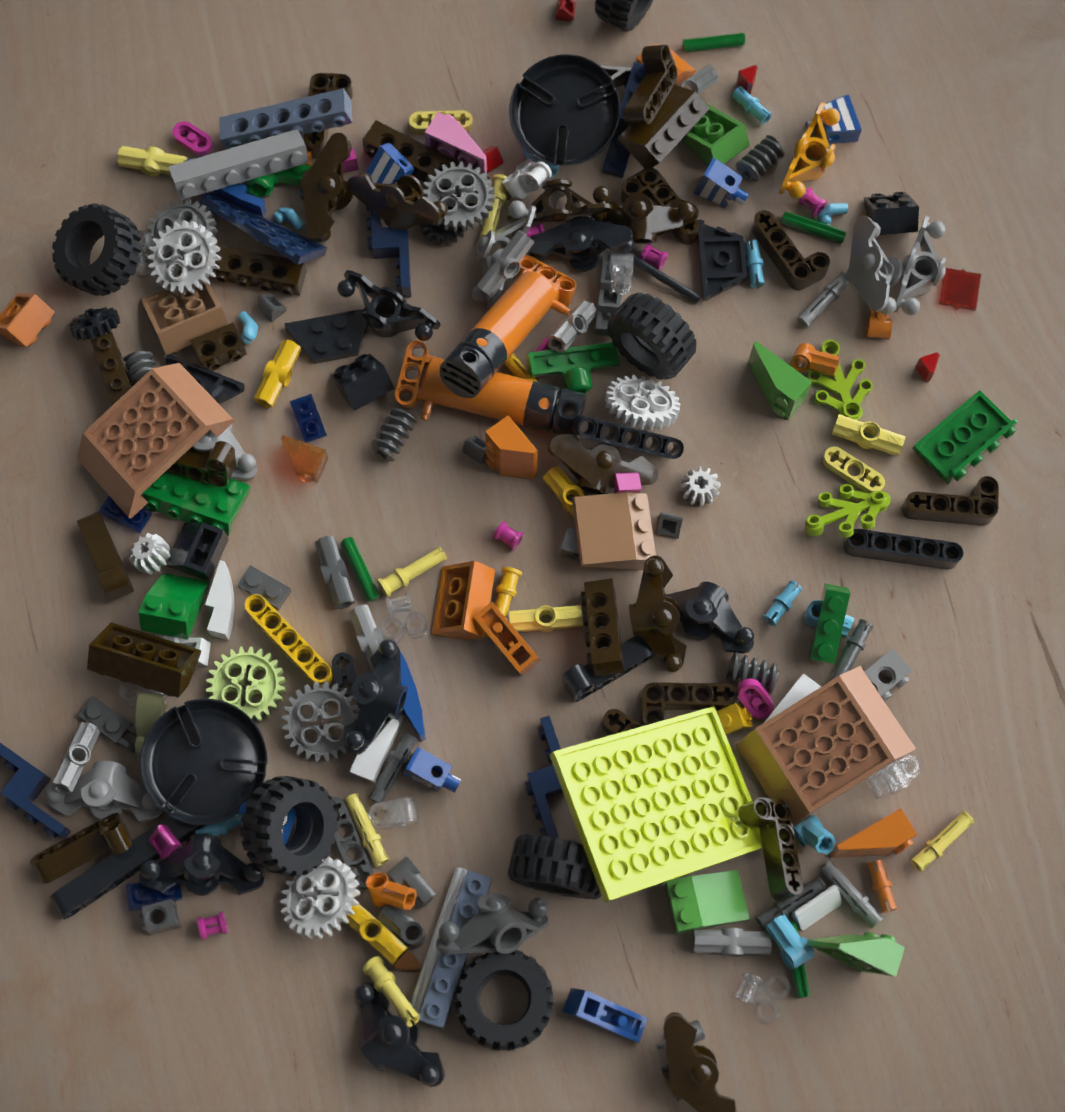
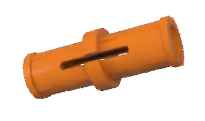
(881, 886)

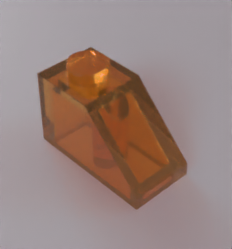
(305, 458)

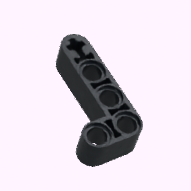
(581, 680)

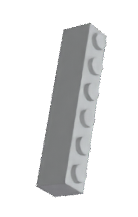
(238, 164)

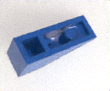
(604, 1014)

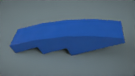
(239, 195)
(412, 707)

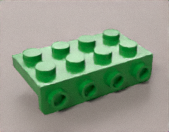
(965, 437)
(196, 500)

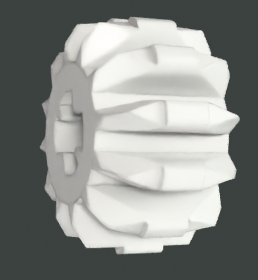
(693, 491)
(149, 553)

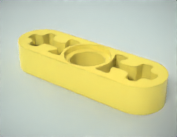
(425, 116)
(852, 461)

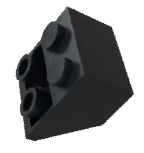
(893, 212)
(362, 381)
(198, 550)

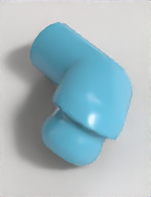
(831, 209)
(289, 215)
(250, 327)

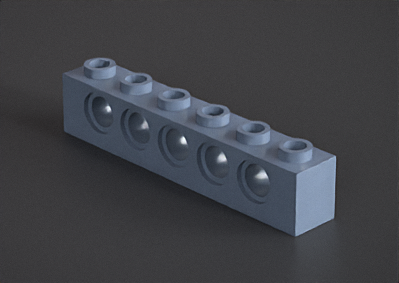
(305, 114)
(450, 966)

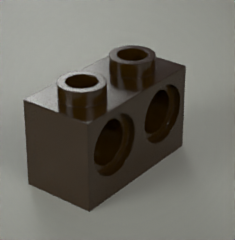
(216, 342)

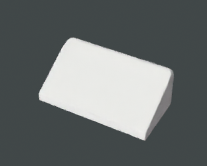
(817, 908)

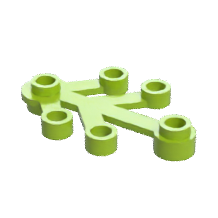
(841, 385)
(876, 502)

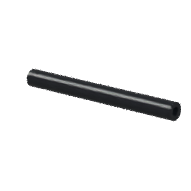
(667, 280)

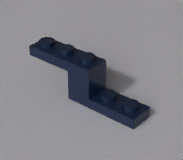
(617, 154)
(391, 243)
(545, 782)
(24, 790)

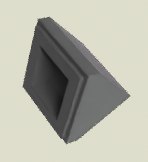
(270, 306)
(475, 448)
(669, 525)

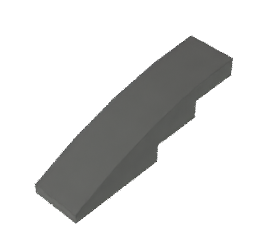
(608, 300)

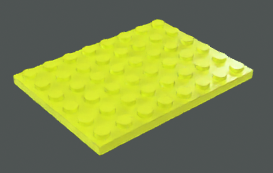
(656, 802)

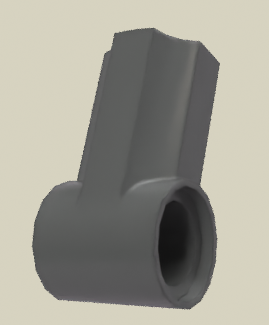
(408, 875)
(401, 924)

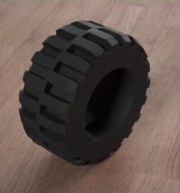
(622, 13)
(77, 240)
(652, 336)
(265, 820)
(553, 866)
(511, 1035)

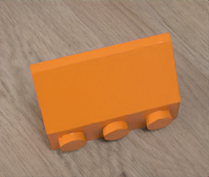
(510, 450)
(461, 595)

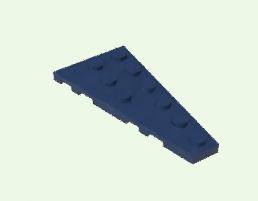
(279, 238)

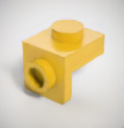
(734, 718)

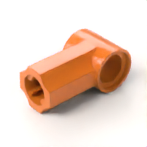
(879, 325)
(814, 361)
(389, 893)

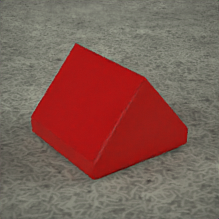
(565, 10)
(746, 78)
(493, 157)
(926, 366)

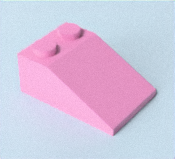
(452, 140)

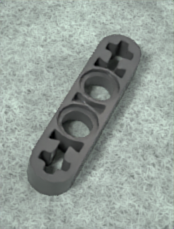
(351, 841)

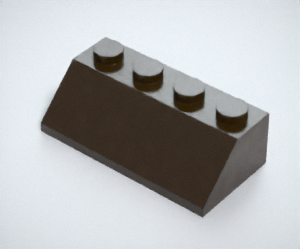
(675, 118)
(143, 659)

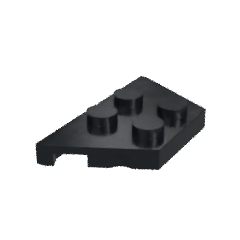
(720, 260)
(330, 336)
(217, 385)

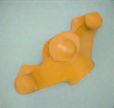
(813, 147)

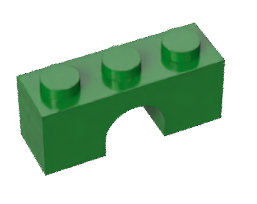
(830, 623)

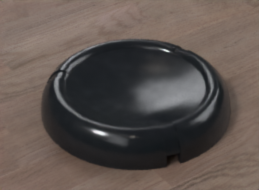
(564, 110)
(203, 761)

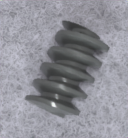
(760, 159)
(138, 365)
(392, 432)
(752, 670)

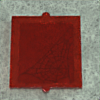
(960, 289)

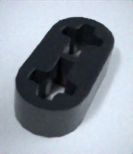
(339, 676)

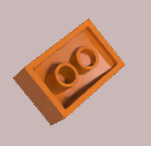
(886, 836)

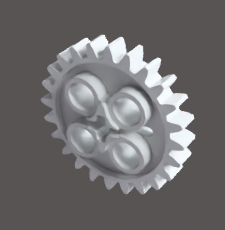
(184, 257)
(642, 402)
(320, 899)

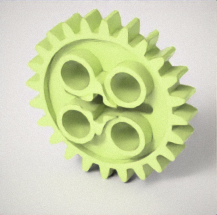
(268, 687)

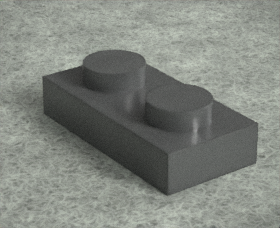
(260, 583)

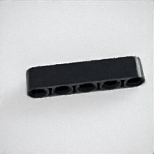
(636, 442)
(913, 544)

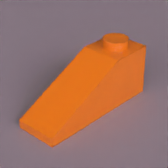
(507, 638)

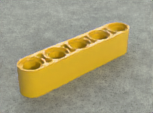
(284, 631)

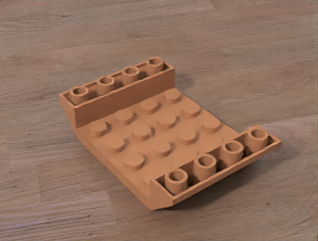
(148, 433)
(825, 744)

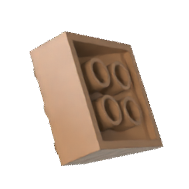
(183, 317)
(614, 530)

